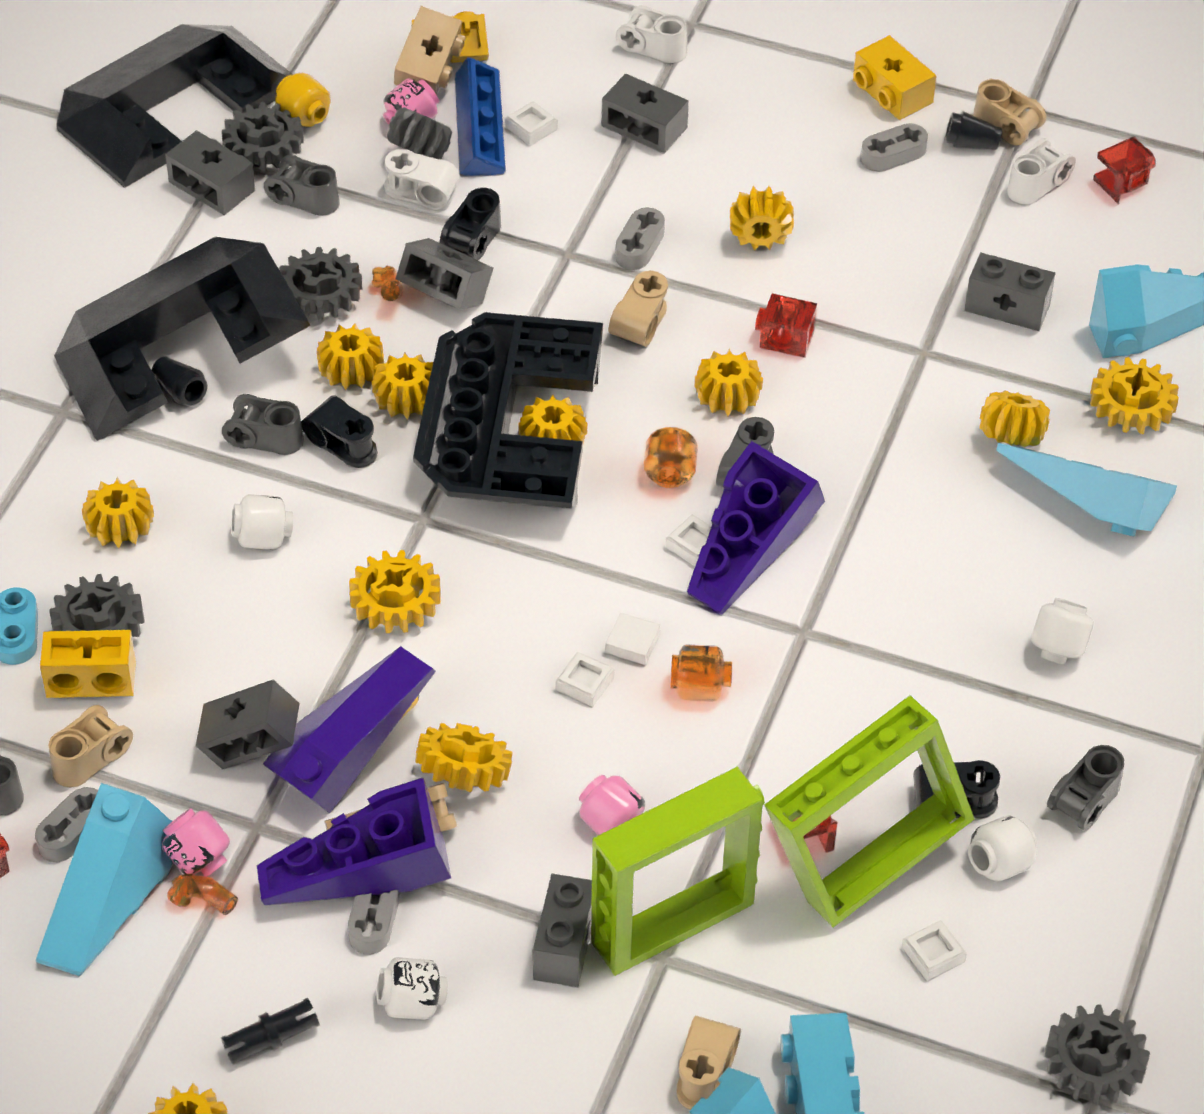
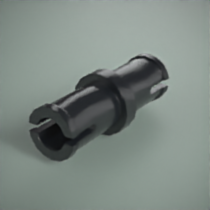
(270, 1031)

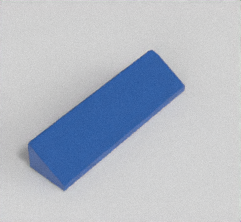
(479, 119)

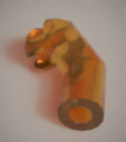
(385, 278)
(201, 887)

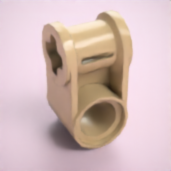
(1006, 109)
(640, 309)
(87, 746)
(706, 1056)

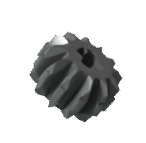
(419, 133)

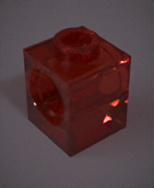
(787, 325)

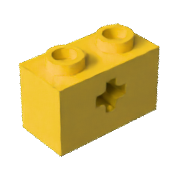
(894, 77)

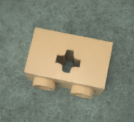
(430, 33)

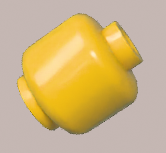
(303, 98)

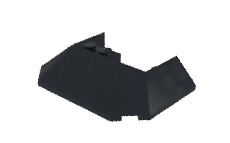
(109, 108)
(105, 338)
(471, 404)

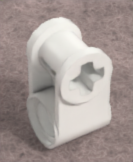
(658, 35)
(1038, 172)
(422, 180)

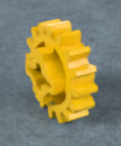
(1153, 399)
(395, 591)
(463, 757)

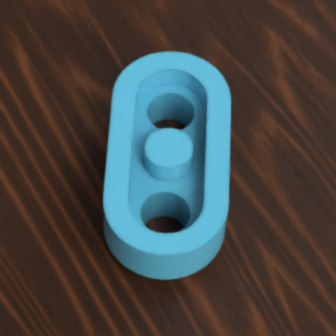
(18, 621)

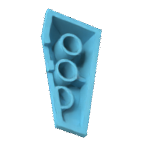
(1144, 308)
(1108, 495)
(107, 878)

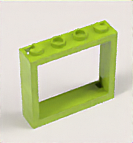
(846, 775)
(621, 851)

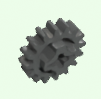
(263, 134)
(323, 281)
(98, 607)
(1096, 1054)

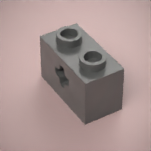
(644, 113)
(210, 172)
(444, 273)
(1009, 291)
(247, 724)
(563, 931)

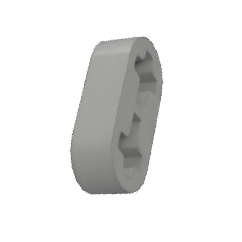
(894, 147)
(646, 240)
(64, 821)
(384, 918)

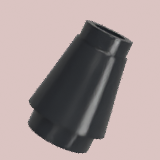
(972, 132)
(181, 381)

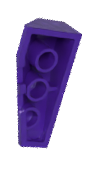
(757, 518)
(349, 728)
(373, 852)

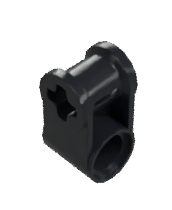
(473, 223)
(342, 432)
(973, 790)

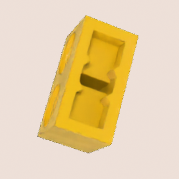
(88, 663)

